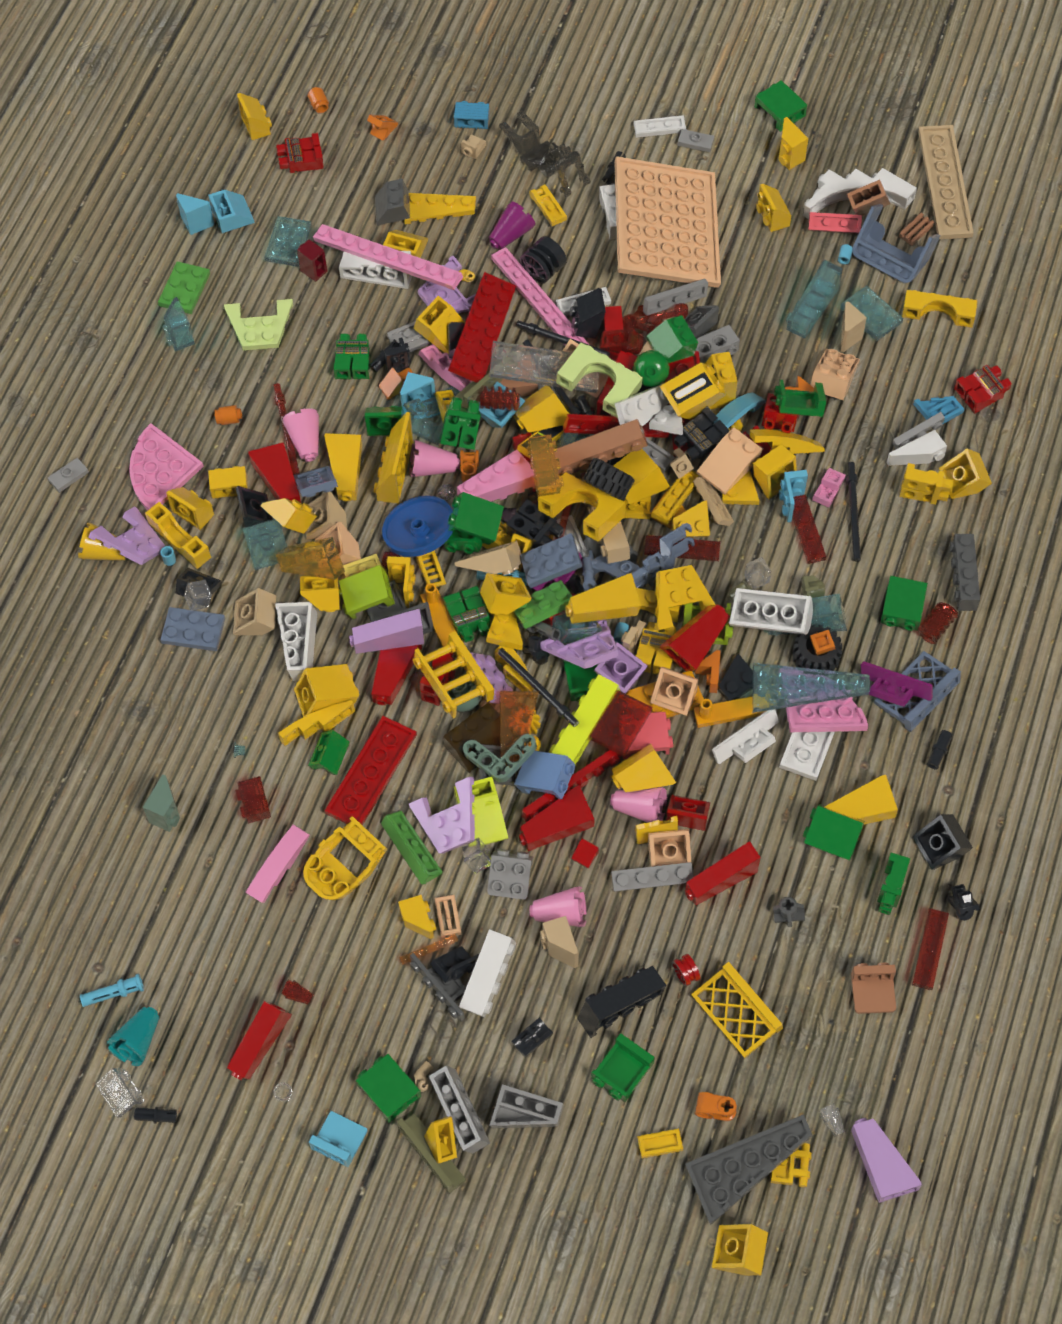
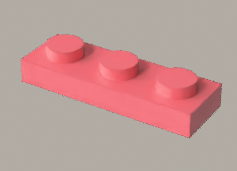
(834, 222)

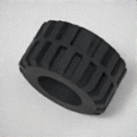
(608, 479)
(805, 659)

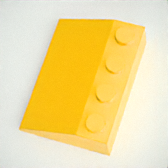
(395, 461)

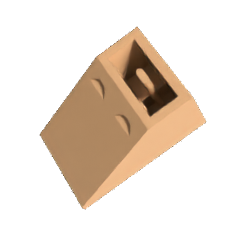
(835, 372)

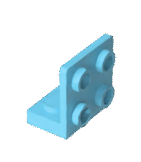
(792, 485)
(338, 1139)

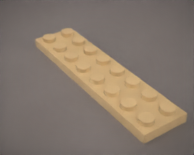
(945, 182)

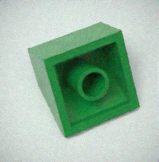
(673, 339)
(382, 419)

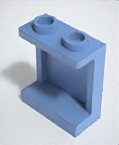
(545, 774)

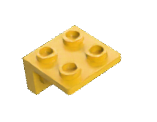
(402, 571)

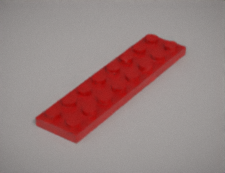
(482, 328)

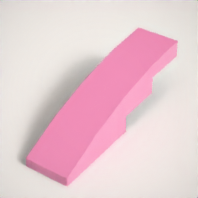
(440, 364)
(277, 863)

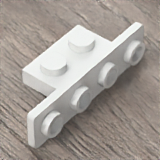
(749, 740)

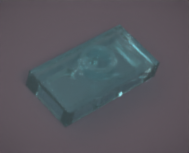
(427, 430)

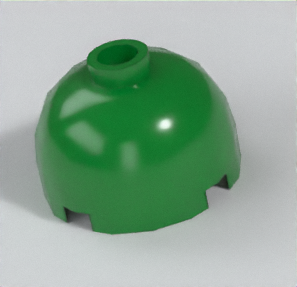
(652, 367)

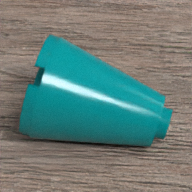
(134, 1037)

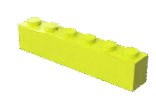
(591, 709)

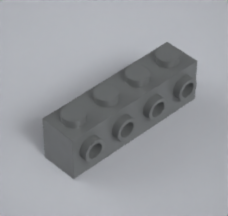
(965, 572)

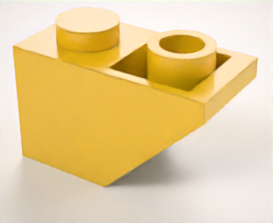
(415, 916)

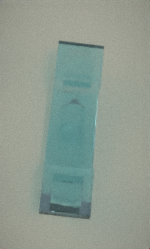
(426, 408)

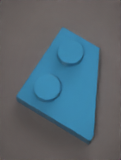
(948, 406)

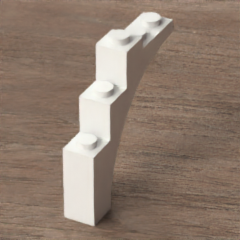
(834, 188)

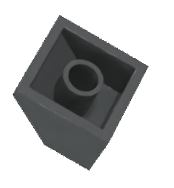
(392, 202)

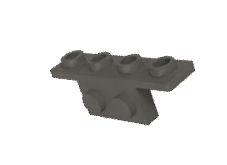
(445, 992)

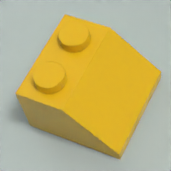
(254, 116)
(793, 145)
(771, 468)
(967, 474)
(190, 507)
(291, 514)
(320, 592)
(504, 593)
(740, 1249)

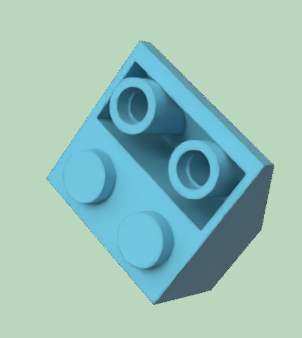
(230, 210)

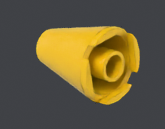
(94, 549)

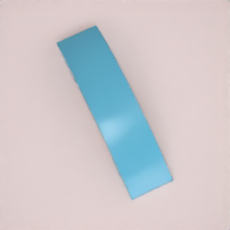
(739, 407)

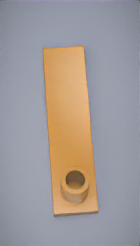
(440, 617)
(723, 712)

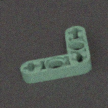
(499, 764)

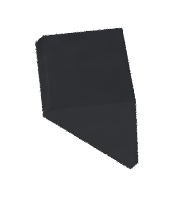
(250, 506)

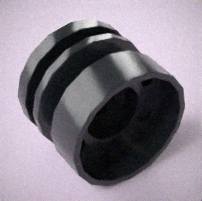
(543, 259)

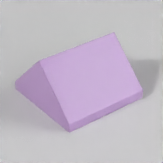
(623, 669)

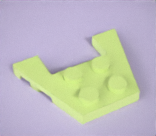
(259, 331)

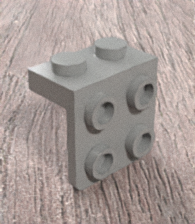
(509, 874)

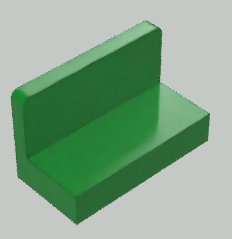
(329, 752)

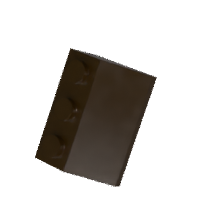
(480, 726)

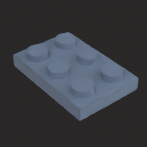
(315, 481)
(551, 560)
(193, 629)

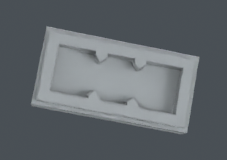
(695, 140)
(68, 475)

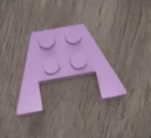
(430, 291)
(136, 544)
(586, 651)
(451, 826)

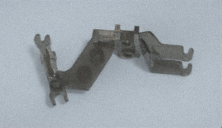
(545, 156)

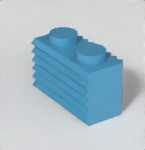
(471, 115)

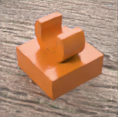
(822, 642)

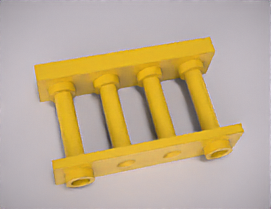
(464, 659)

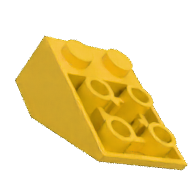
(434, 323)

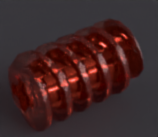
(500, 399)
(937, 622)

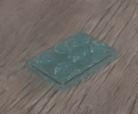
(286, 239)
(880, 316)

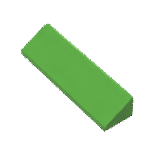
(411, 847)

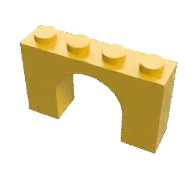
(597, 524)

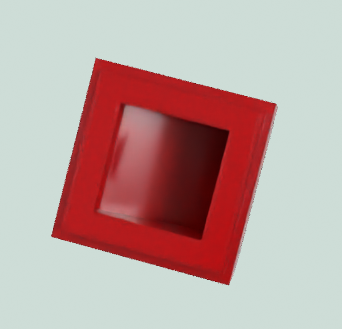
(585, 853)

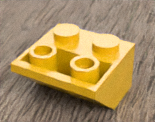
(772, 208)
(406, 242)

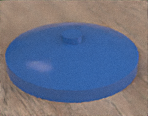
(417, 526)

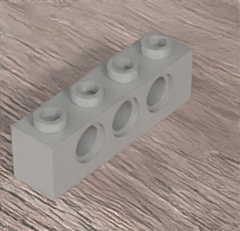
(709, 343)
(458, 1106)

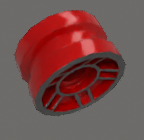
(686, 970)

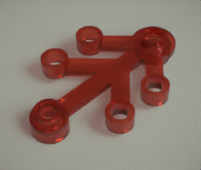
(634, 321)

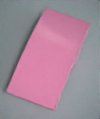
(829, 487)

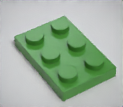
(186, 284)
(543, 604)

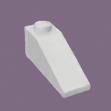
(920, 451)

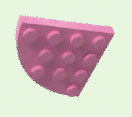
(159, 466)
(827, 717)

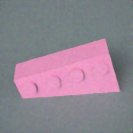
(501, 479)

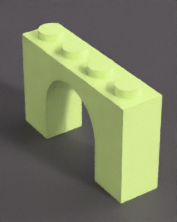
(587, 360)

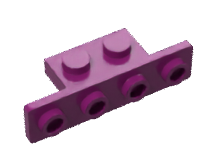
(895, 686)

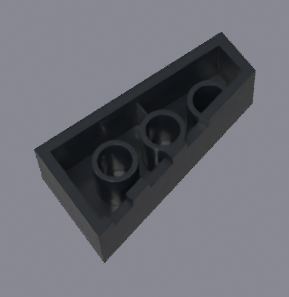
(620, 999)

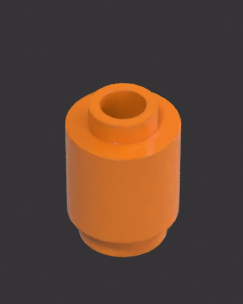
(318, 100)
(228, 415)

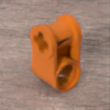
(469, 464)
(712, 1107)

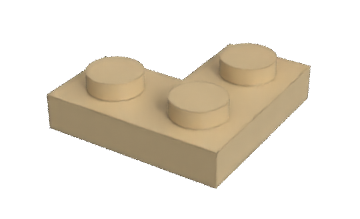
(632, 638)

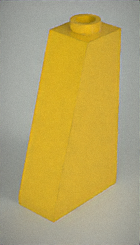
(345, 461)
(606, 601)
(869, 802)

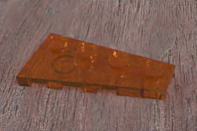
(515, 718)

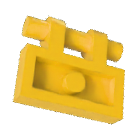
(785, 1171)

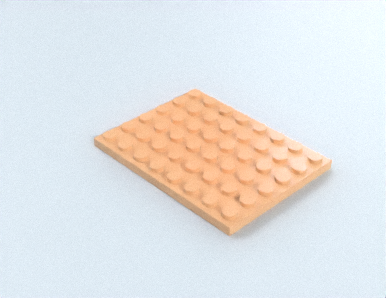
(666, 222)

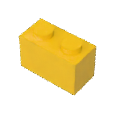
(224, 481)

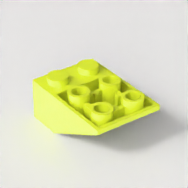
(487, 810)

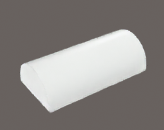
(772, 611)

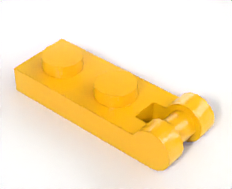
(548, 205)

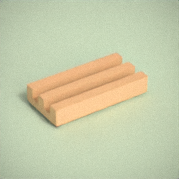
(450, 931)

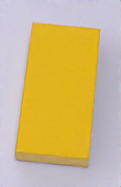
(660, 1143)

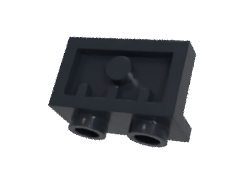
(398, 357)
(191, 575)
(454, 964)

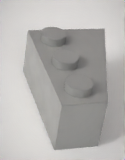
(525, 1110)

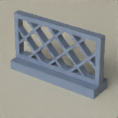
(924, 707)

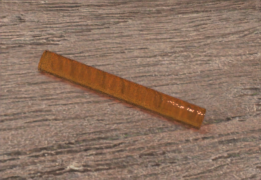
(430, 948)

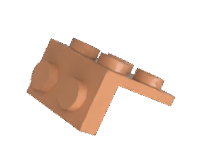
(873, 988)

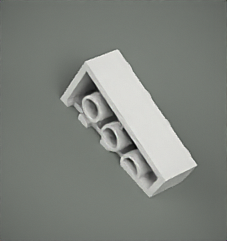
(363, 270)
(298, 635)
(487, 973)

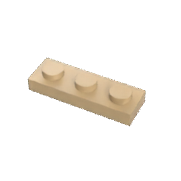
(714, 502)

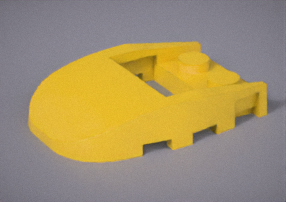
(328, 875)

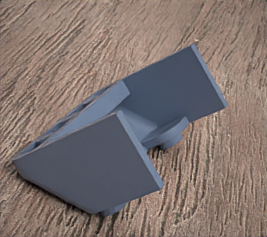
(886, 257)

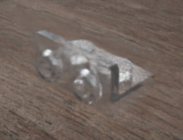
(119, 1091)

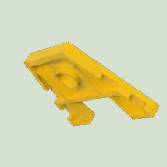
(678, 588)

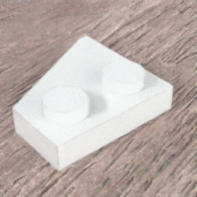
(667, 421)

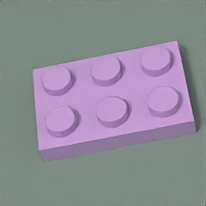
(492, 673)

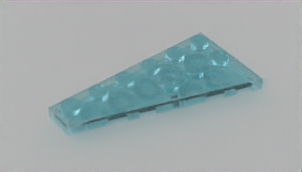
(793, 686)

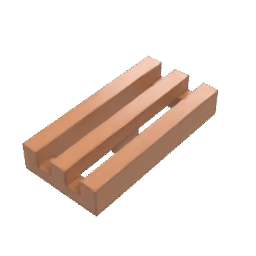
(924, 220)

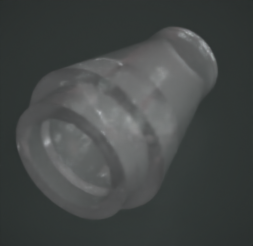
(832, 1118)

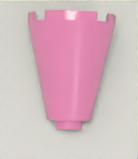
(304, 432)
(431, 460)
(641, 804)
(565, 903)

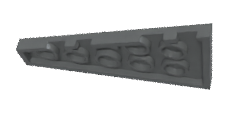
(737, 1168)

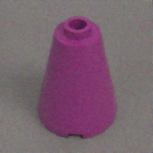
(511, 226)

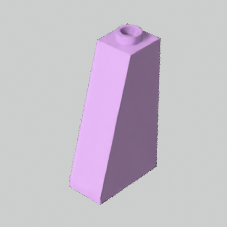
(388, 633)
(883, 1163)

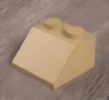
(254, 613)
(559, 941)

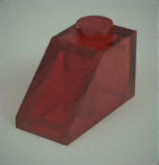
(622, 340)

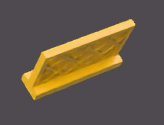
(750, 997)

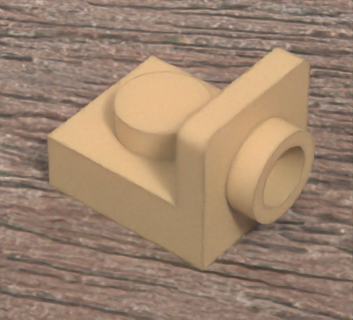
(473, 146)
(681, 464)

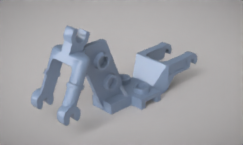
(651, 564)

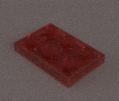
(621, 723)

